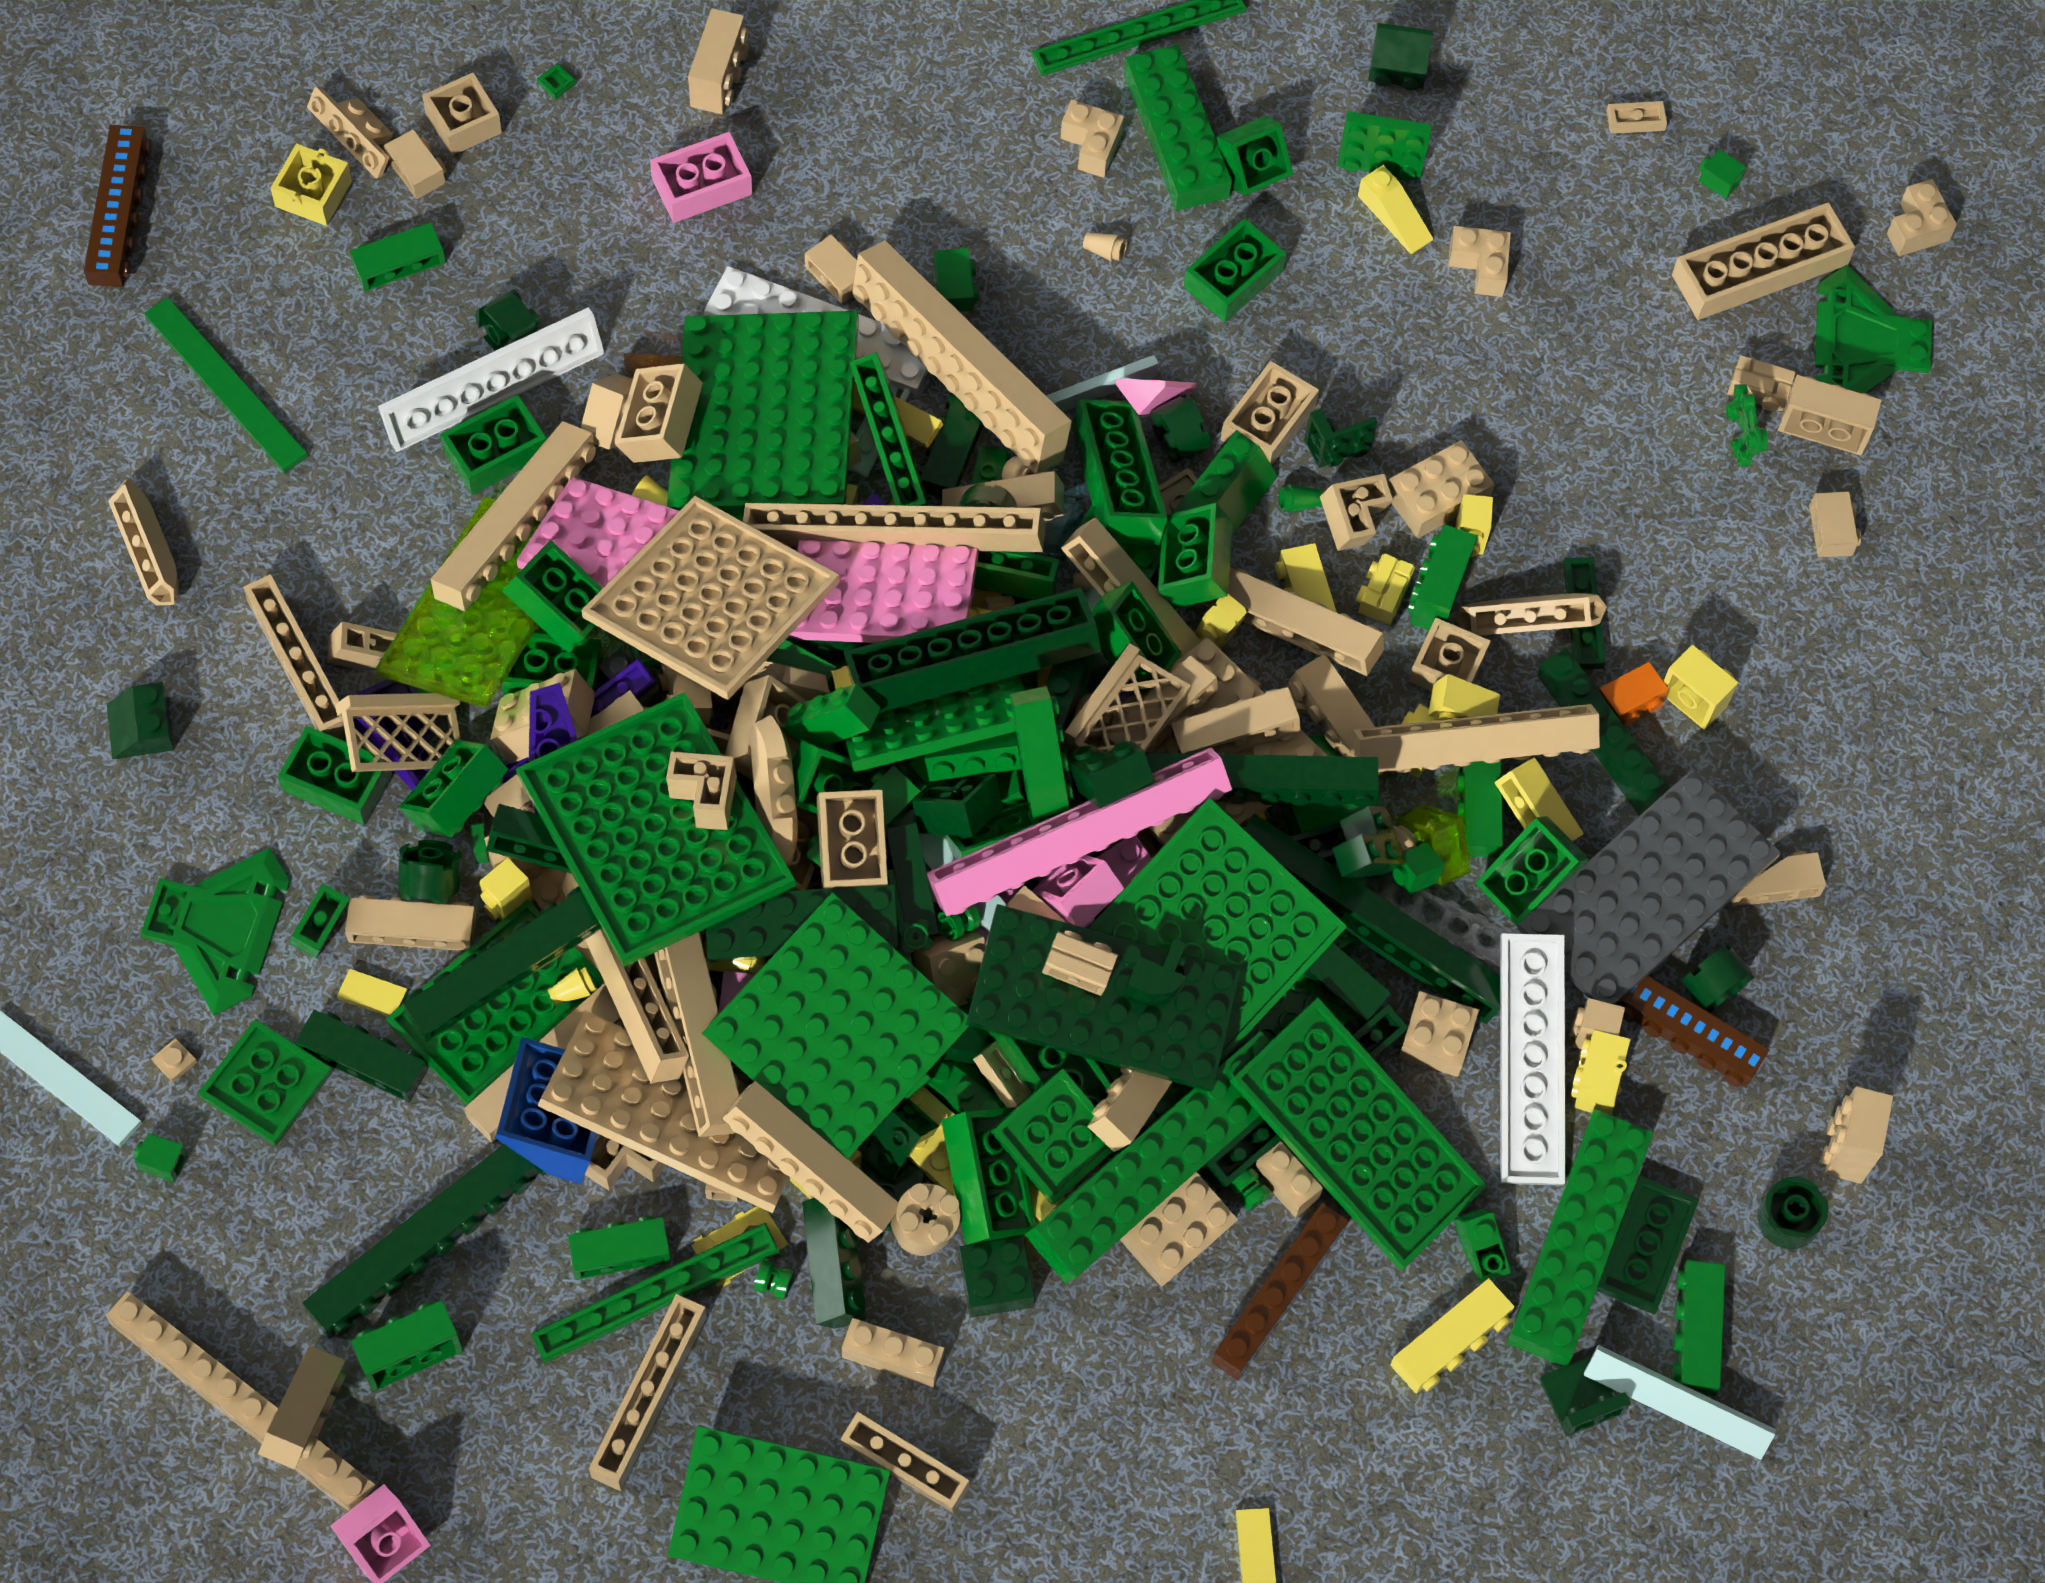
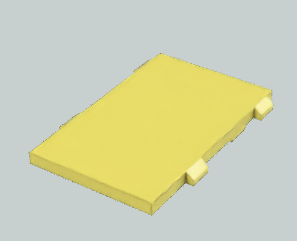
(741, 1224)

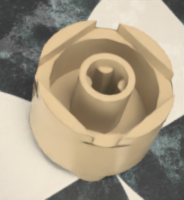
(943, 1216)

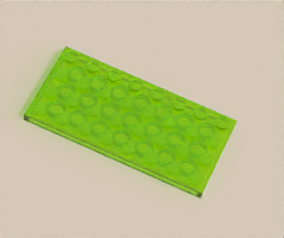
(459, 650)

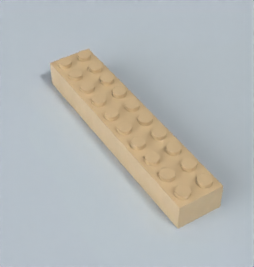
(961, 357)

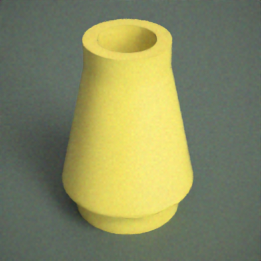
(572, 987)

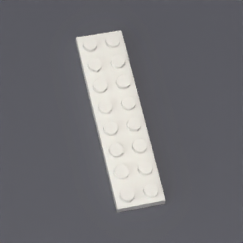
(749, 294)
(491, 379)
(1532, 1059)

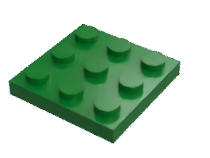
(1379, 141)
(265, 1082)
(1052, 1138)

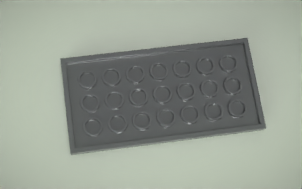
(1651, 888)

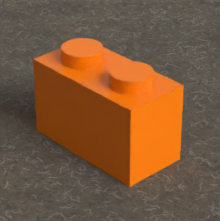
(1635, 693)

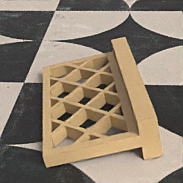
(1108, 692)
(393, 707)

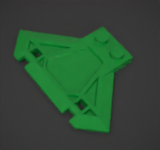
(1865, 336)
(220, 926)

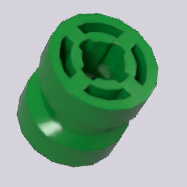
(954, 926)
(1250, 1189)
(780, 1283)

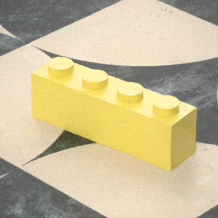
(1453, 1336)

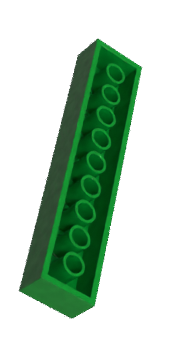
(1146, 1170)

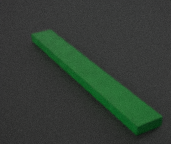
(1133, 33)
(226, 385)
(655, 1293)

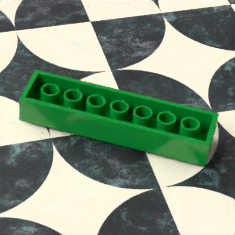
(1579, 1238)

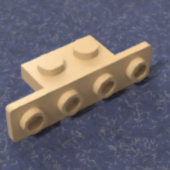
(354, 127)

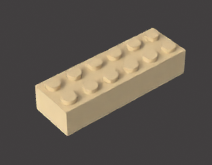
(1763, 261)

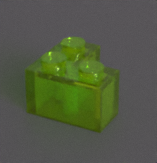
(1444, 834)

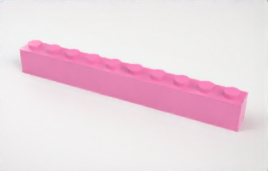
(1077, 833)

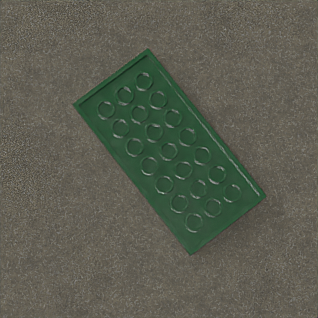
(1165, 1040)

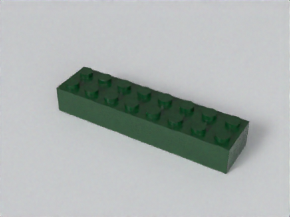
(975, 650)

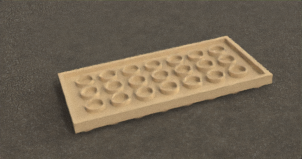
(609, 1093)

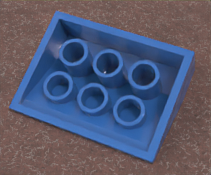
(536, 1134)

